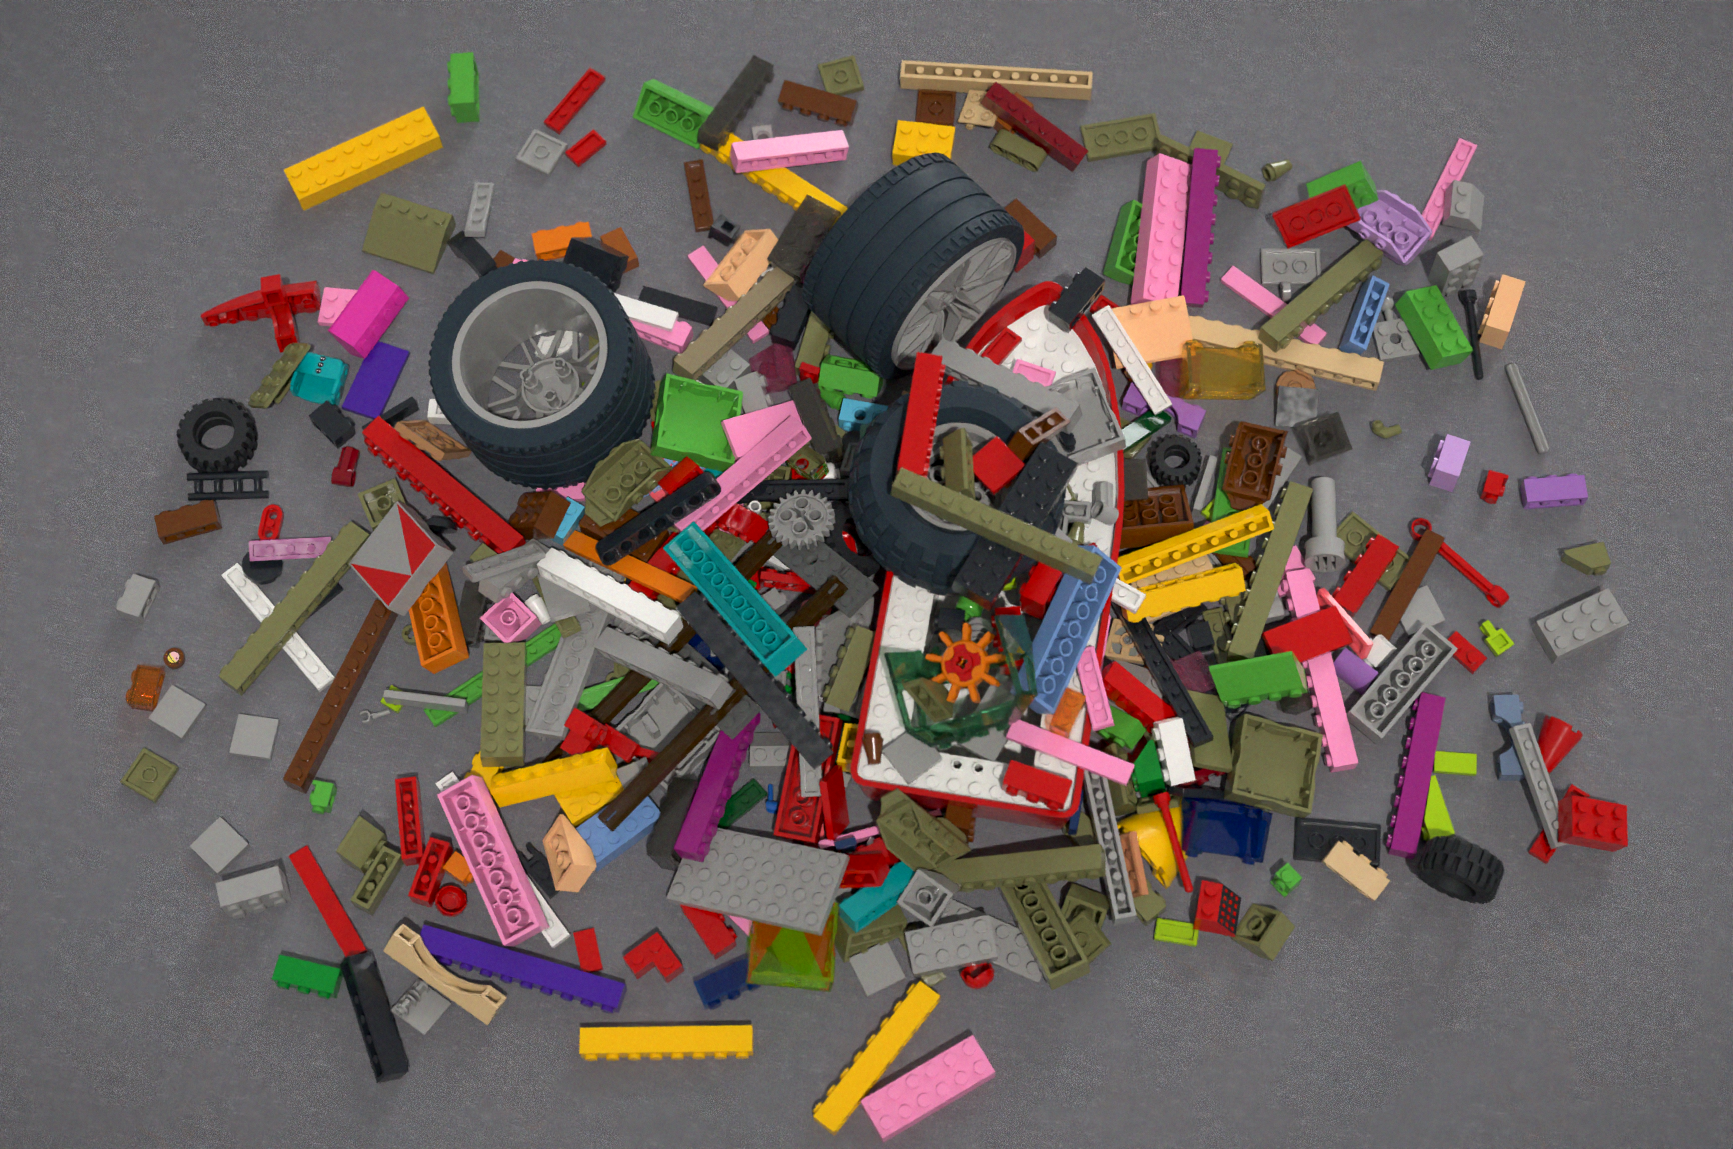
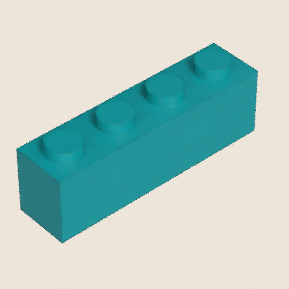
(873, 902)

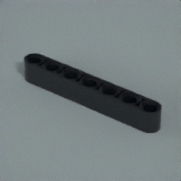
(658, 518)

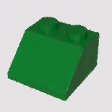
(1147, 772)

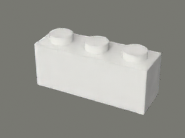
(1173, 751)

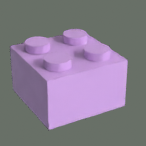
(1448, 462)

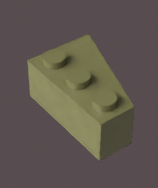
(882, 930)

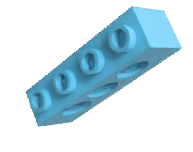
(854, 408)

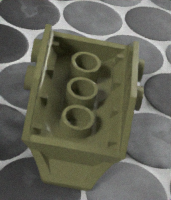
(622, 481)
(917, 835)

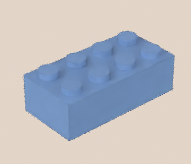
(608, 844)

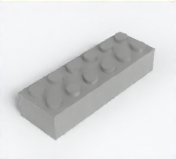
(1400, 682)

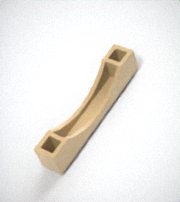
(477, 999)

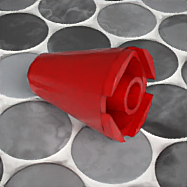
(1556, 741)

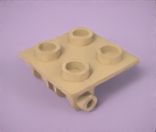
(975, 113)

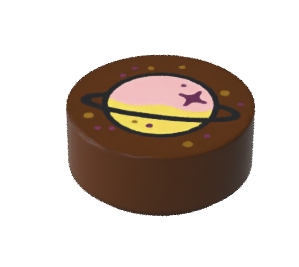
(174, 658)

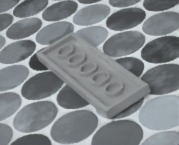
(1010, 945)

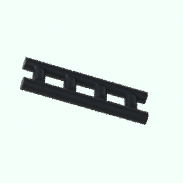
(257, 476)

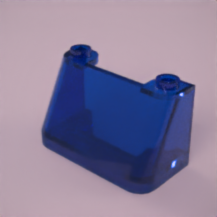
(1224, 829)

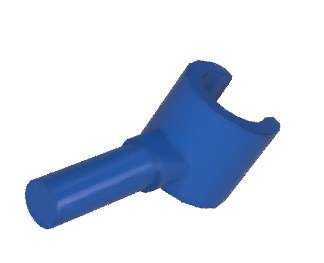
(771, 806)

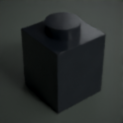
(1200, 636)

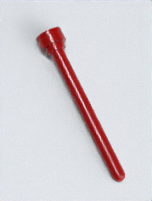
(1162, 801)

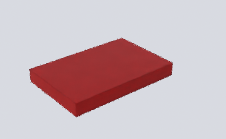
(834, 802)

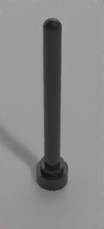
(1469, 298)

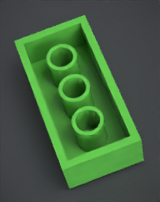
(1433, 327)

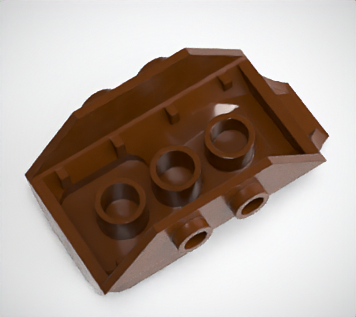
(1253, 464)

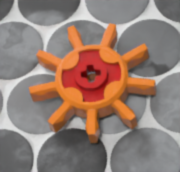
(975, 670)

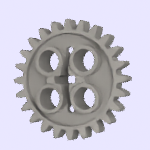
(792, 508)

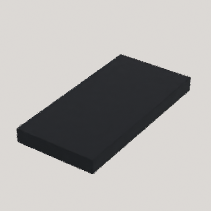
(1317, 837)

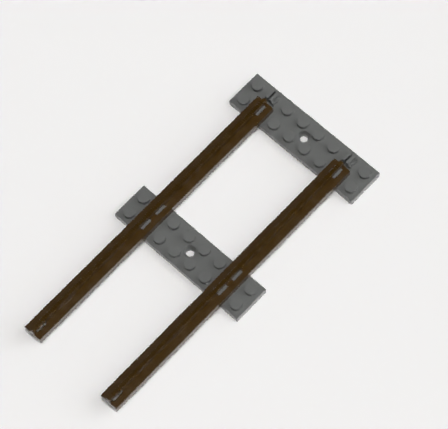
(836, 585)

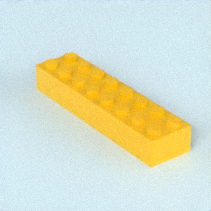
(363, 158)

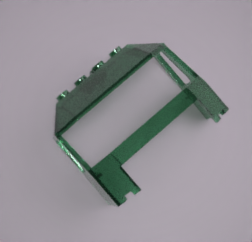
(913, 665)

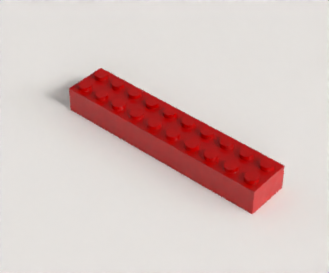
(440, 488)

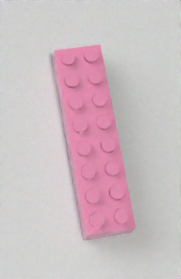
(1161, 229)
(493, 861)

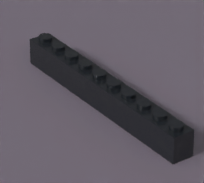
(754, 680)

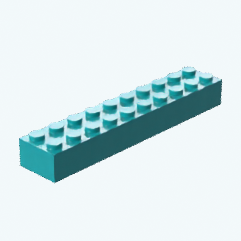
(735, 599)

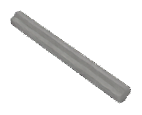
(1527, 408)

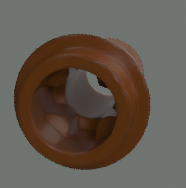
(873, 747)

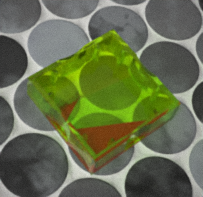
(792, 957)

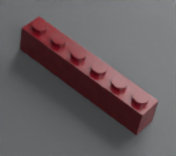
(1034, 126)

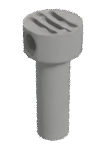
(1324, 549)

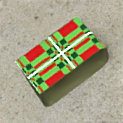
(815, 461)

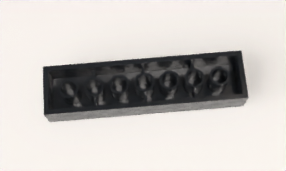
(1030, 501)

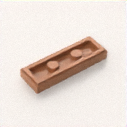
(1134, 864)

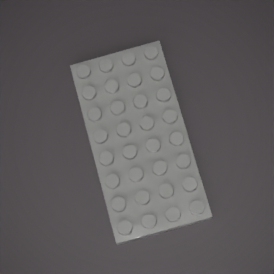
(762, 881)

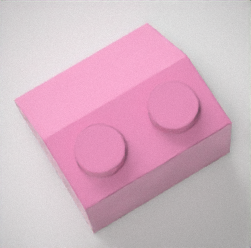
(511, 620)

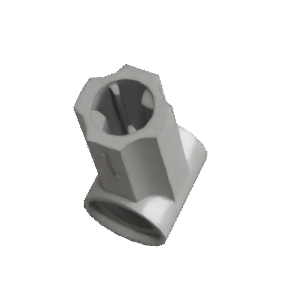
(1103, 508)

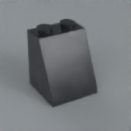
(598, 259)

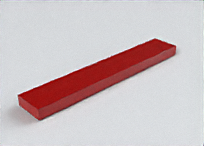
(327, 902)

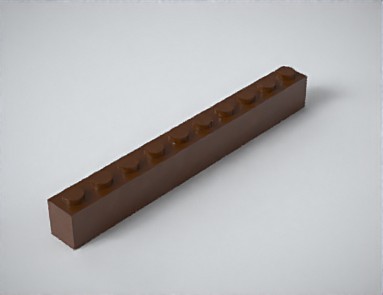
(340, 697)

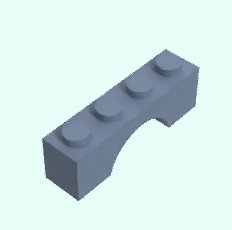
(1507, 712)

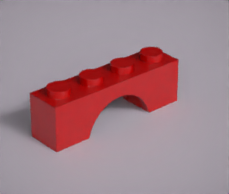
(280, 310)

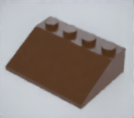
(1157, 519)

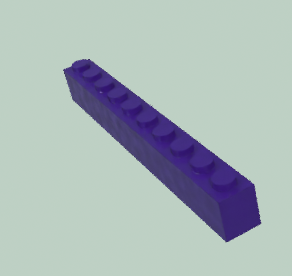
(524, 969)

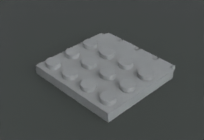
(831, 636)

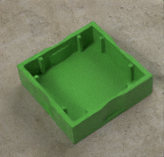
(691, 420)

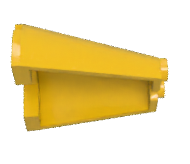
(1155, 842)

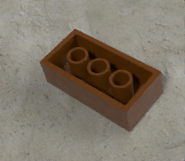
(643, 553)

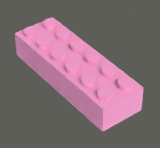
(927, 1088)

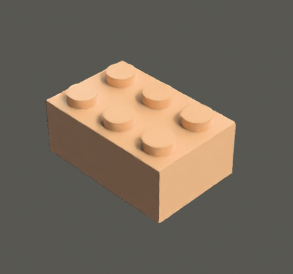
(1500, 311)

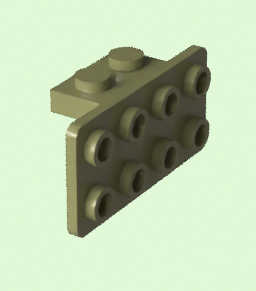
(278, 381)

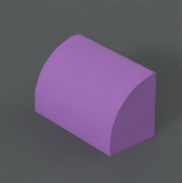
(1354, 671)

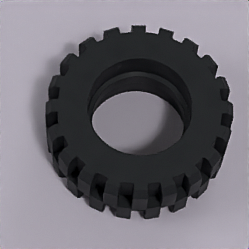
(207, 416)
(844, 521)
(1460, 869)

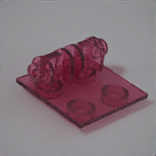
(1194, 672)

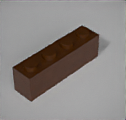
(818, 103)

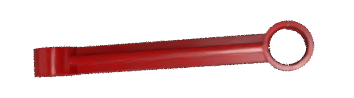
(1495, 594)

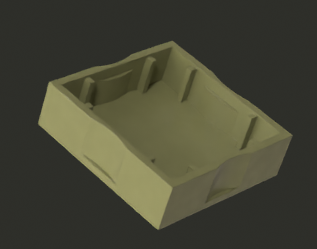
(1273, 766)

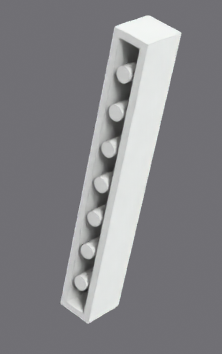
(610, 595)

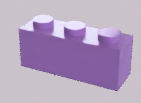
(1553, 491)

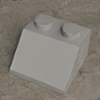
(1463, 206)
(769, 753)
(928, 895)

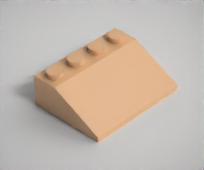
(1156, 328)

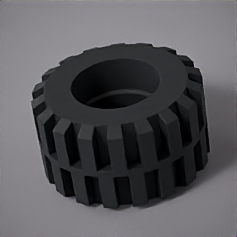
(1175, 447)

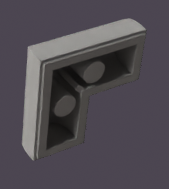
(1075, 512)

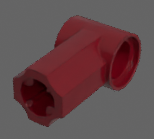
(345, 471)

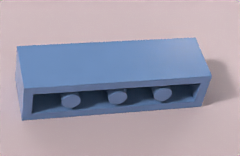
(1364, 316)

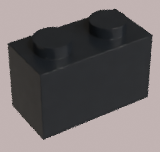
(332, 424)
(950, 622)

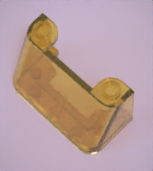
(1221, 372)

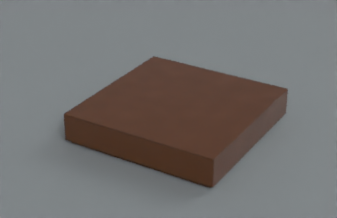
(936, 107)

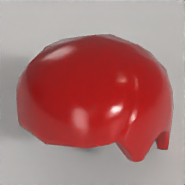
(450, 901)
(978, 975)

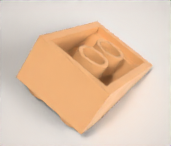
(568, 856)

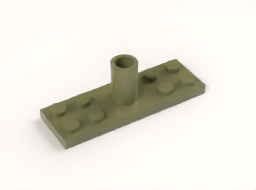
(1231, 181)

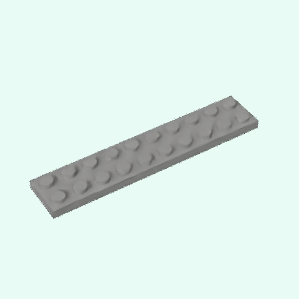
(569, 671)

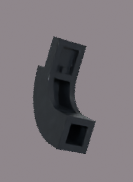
(472, 253)

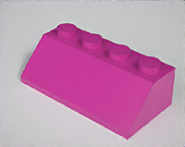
(368, 314)

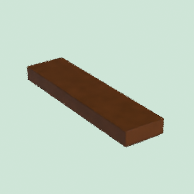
(699, 195)

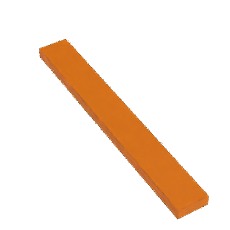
(633, 569)

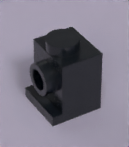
(724, 230)

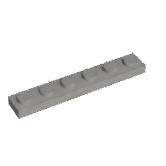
(1538, 780)

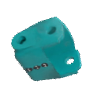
(319, 379)

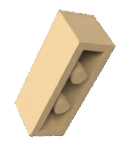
(1356, 870)

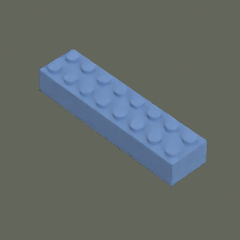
(1067, 632)

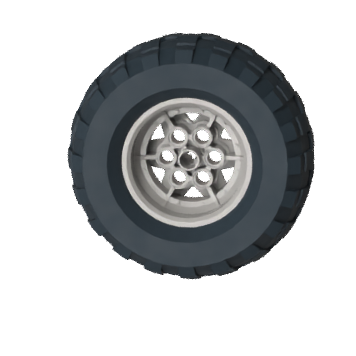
(907, 538)

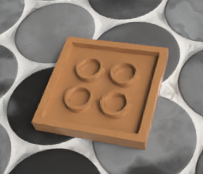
(432, 439)

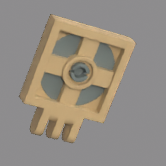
(1121, 646)

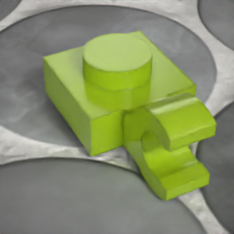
(1496, 640)

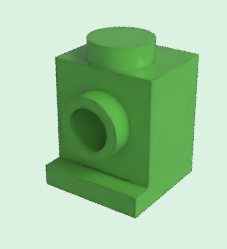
(323, 797)
(1286, 880)

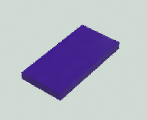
(376, 380)

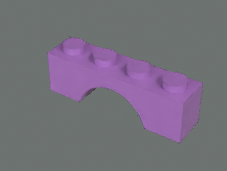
(1187, 416)

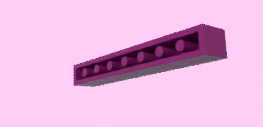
(1199, 227)
(1416, 775)
(713, 793)

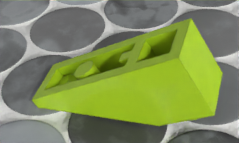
(1436, 817)

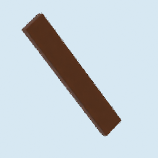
(1407, 584)

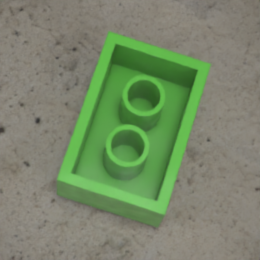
(464, 87)
(1356, 179)
(849, 376)

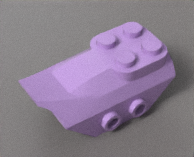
(1393, 227)

